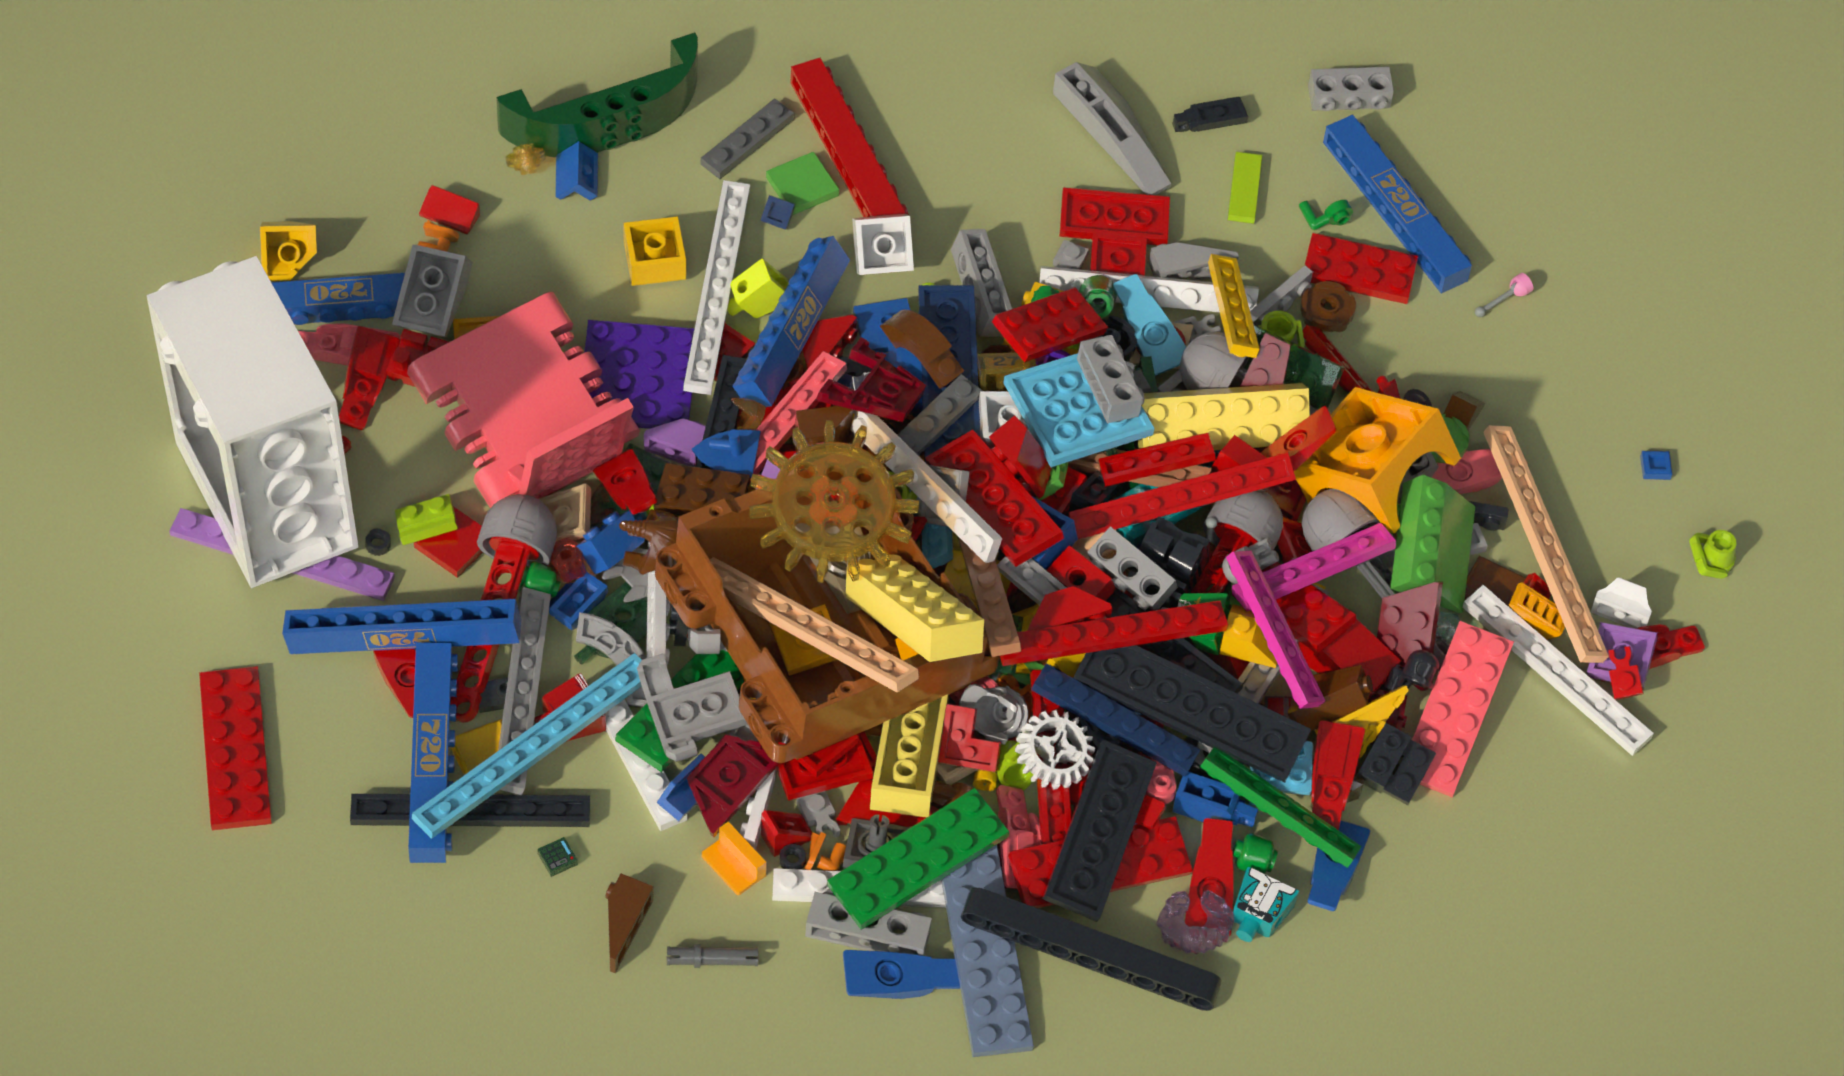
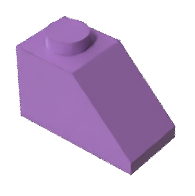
(675, 440)

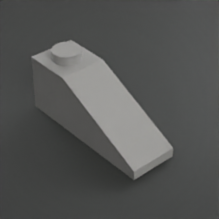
(1184, 261)

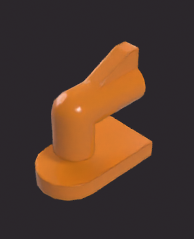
(444, 235)
(826, 864)

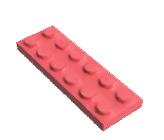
(1460, 703)

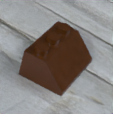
(813, 422)

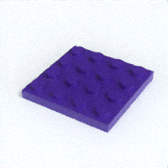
(644, 366)

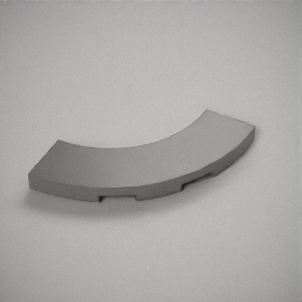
(612, 642)

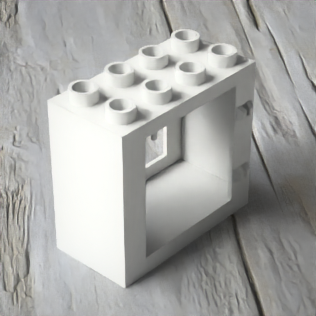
(254, 420)

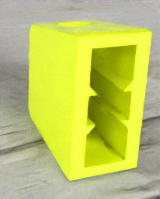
(757, 290)

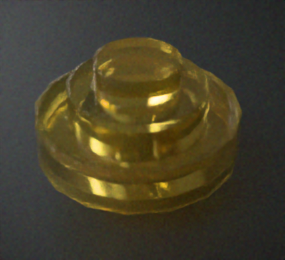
(525, 158)

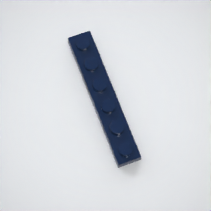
(1115, 719)

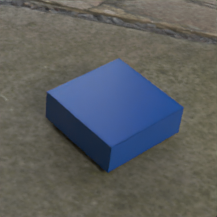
(1656, 465)

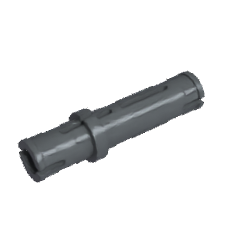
(711, 956)

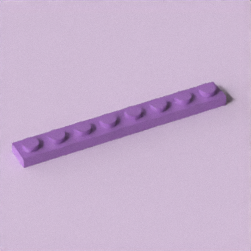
(333, 571)

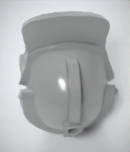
(992, 716)

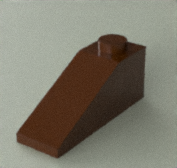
(627, 908)

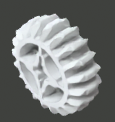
(1031, 745)

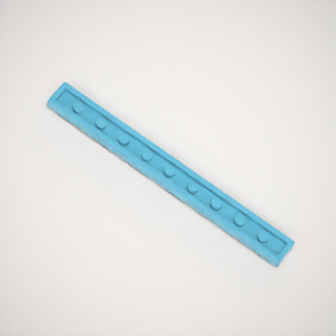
(528, 748)

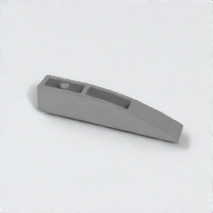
(1111, 124)

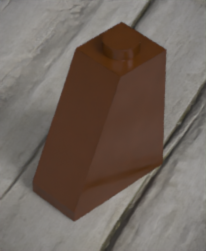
(1343, 693)

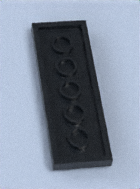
(1099, 830)

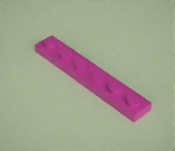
(1324, 562)
(1275, 629)

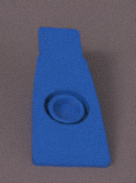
(1333, 878)
(896, 974)

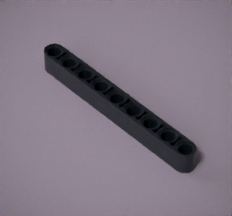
(1091, 949)

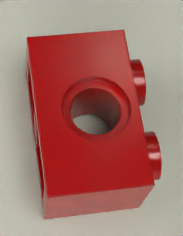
(1073, 566)

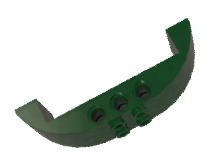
(609, 115)

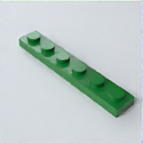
(1281, 807)

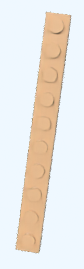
(1546, 544)
(815, 629)

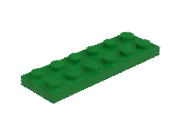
(641, 733)
(917, 858)

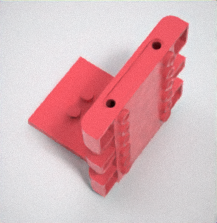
(525, 402)

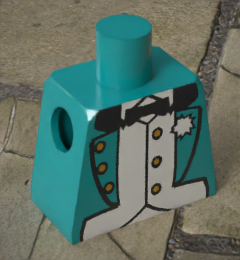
(1262, 905)

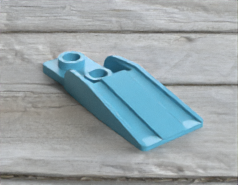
(1152, 327)

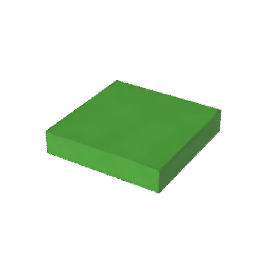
(803, 182)

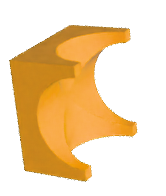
(1374, 449)

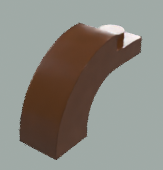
(924, 341)

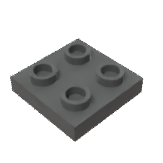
(868, 836)

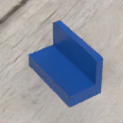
(577, 172)
(678, 797)

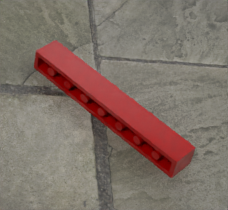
(845, 140)

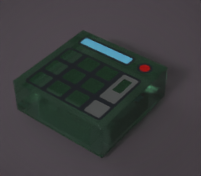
(557, 856)

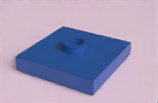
(872, 316)

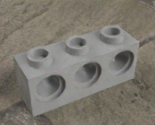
(1350, 88)
(1110, 378)
(1129, 556)

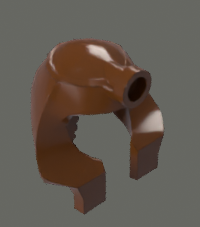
(658, 529)

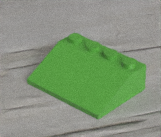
(1433, 540)

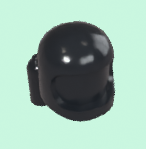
(1417, 670)

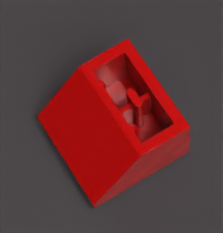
(1022, 455)

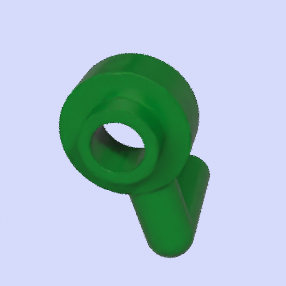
(1335, 214)

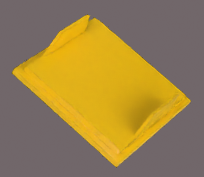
(477, 745)

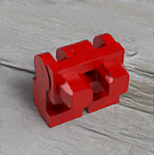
(411, 347)

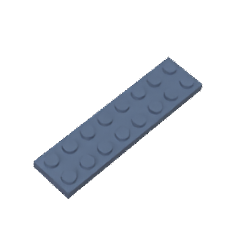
(986, 966)

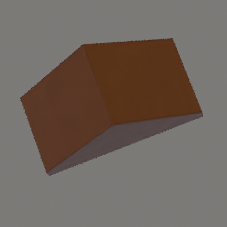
(1464, 408)

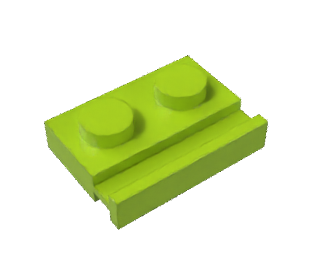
(426, 519)

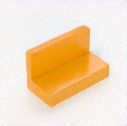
(735, 860)

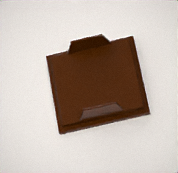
(1495, 577)

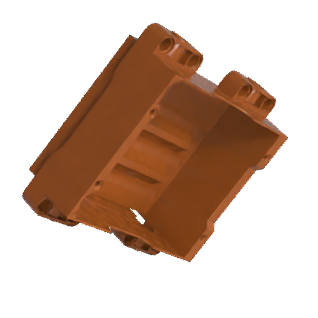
(821, 702)

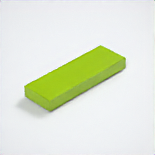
(1244, 187)

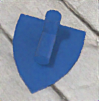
(730, 451)

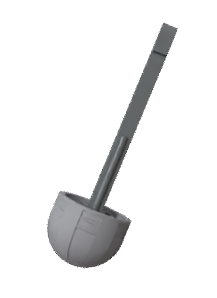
(1211, 366)
(1338, 515)

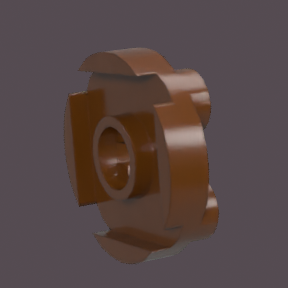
(1328, 320)

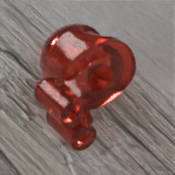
(568, 560)

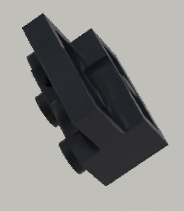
(1384, 756)

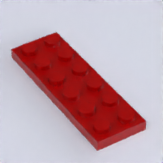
(999, 498)
(235, 748)
(1148, 858)

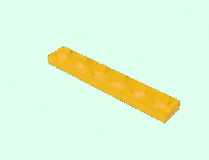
(1233, 306)

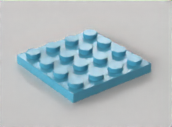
(1065, 413)

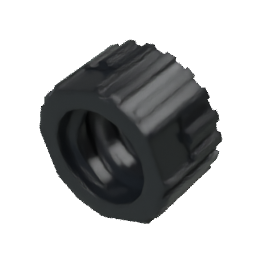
(379, 534)
(792, 849)

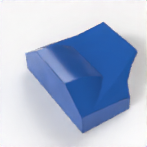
(577, 597)

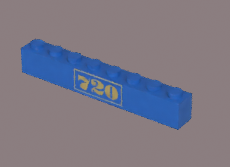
(1397, 203)
(340, 298)
(792, 321)
(402, 626)
(432, 743)

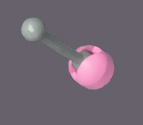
(1519, 285)

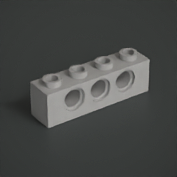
(979, 268)
(825, 927)

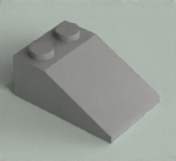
(431, 290)

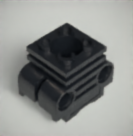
(1178, 554)

